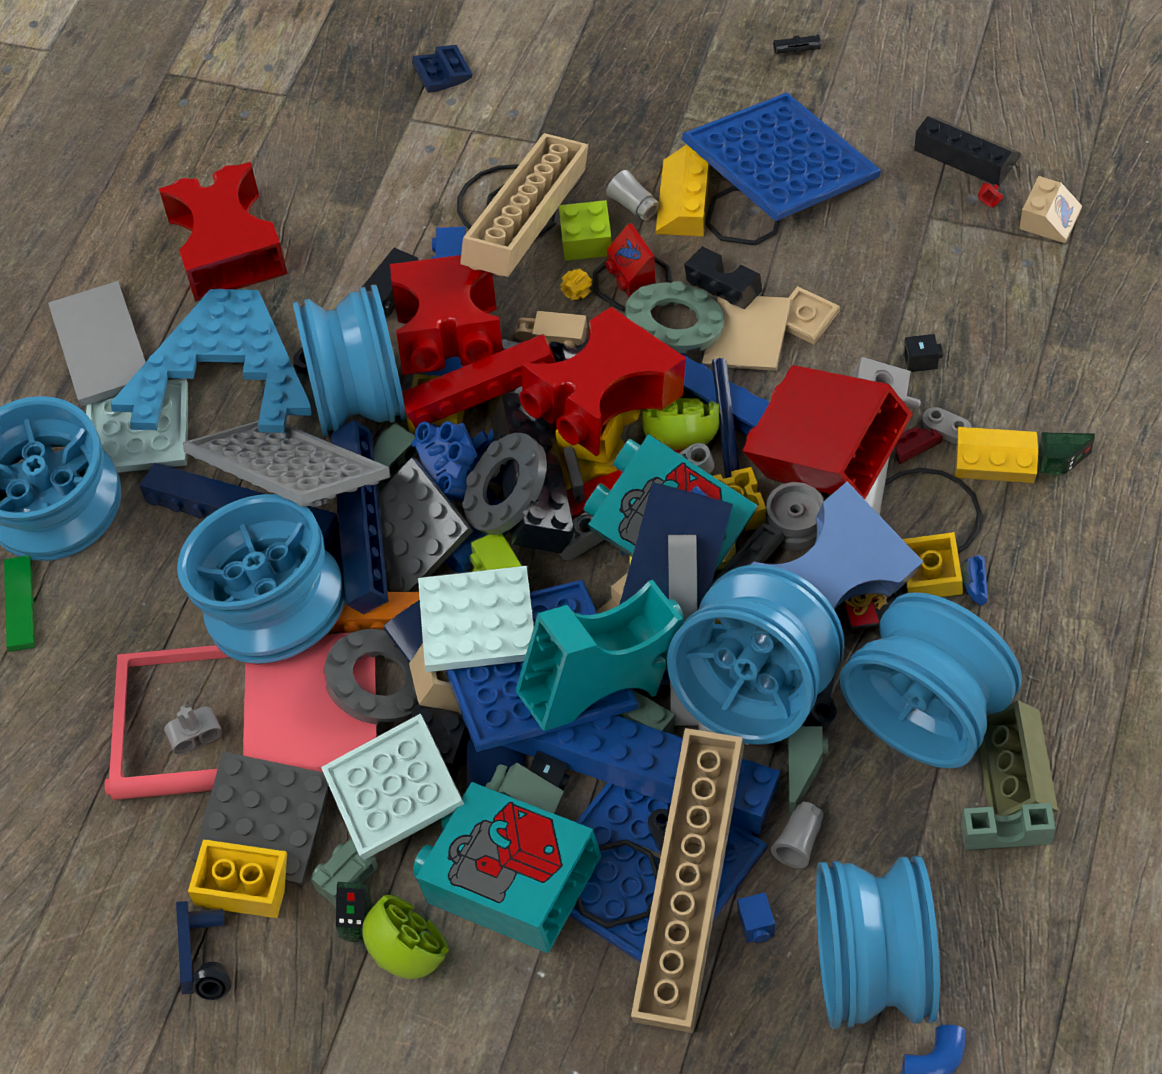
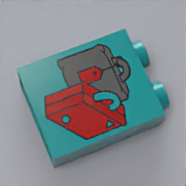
(620, 510)
(508, 866)

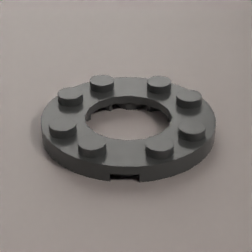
(532, 468)
(350, 695)

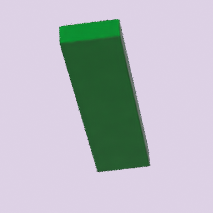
(19, 603)

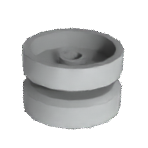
(793, 511)

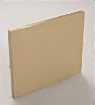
(751, 335)

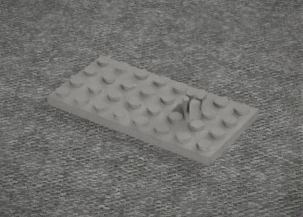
(287, 462)

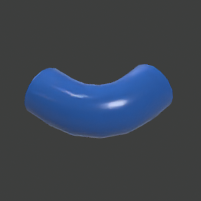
(943, 1058)

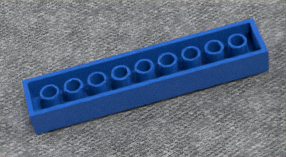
(647, 763)

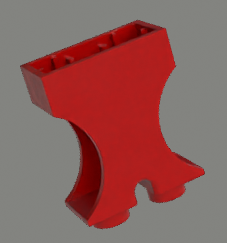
(226, 241)
(444, 313)
(613, 374)

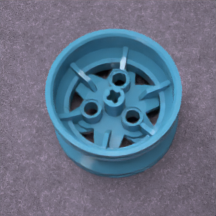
(350, 360)
(41, 510)
(262, 578)
(746, 671)
(931, 680)
(877, 942)

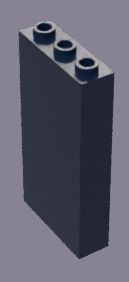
(677, 513)

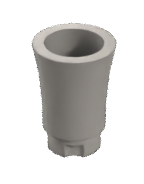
(632, 195)
(798, 836)

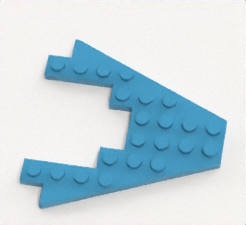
(219, 329)

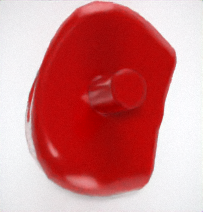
(989, 195)

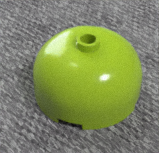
(682, 423)
(398, 939)

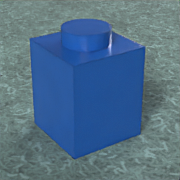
(756, 918)

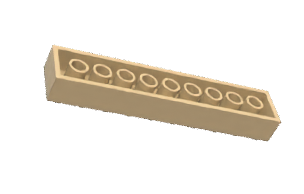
(524, 205)
(688, 881)

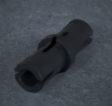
(797, 44)

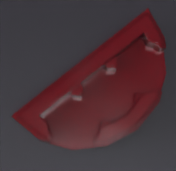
(915, 442)

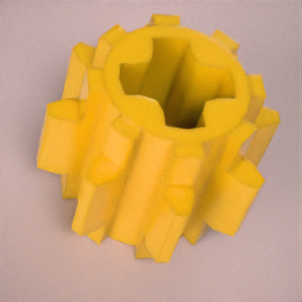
(576, 284)

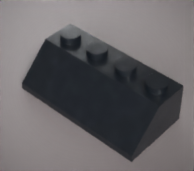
(964, 150)

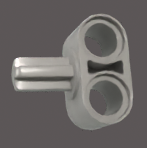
(192, 729)

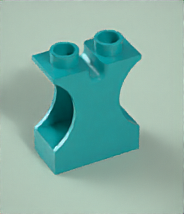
(587, 657)

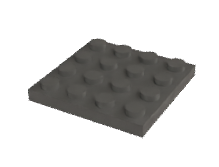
(416, 527)
(266, 808)

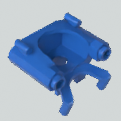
(451, 456)

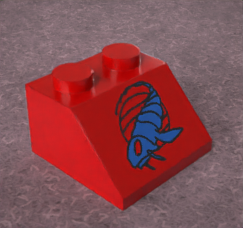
(630, 261)

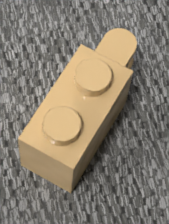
(556, 327)

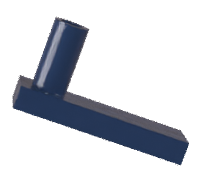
(192, 920)

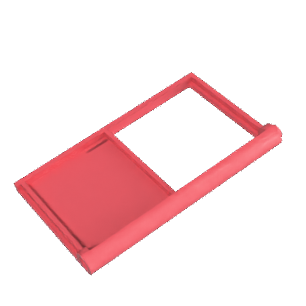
(285, 717)

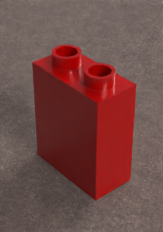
(827, 430)

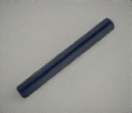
(726, 421)

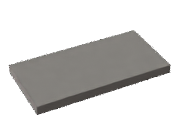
(97, 341)

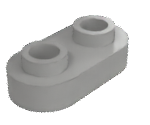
(944, 424)

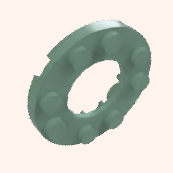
(708, 312)

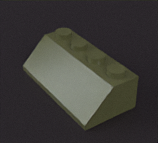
(1016, 760)

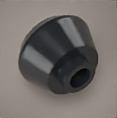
(211, 981)

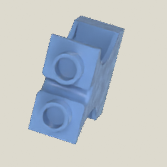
(853, 551)

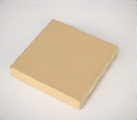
(809, 315)

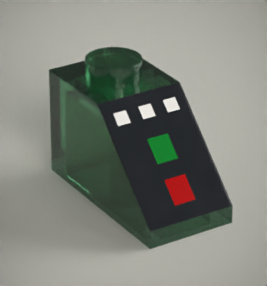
(1063, 451)
(352, 906)

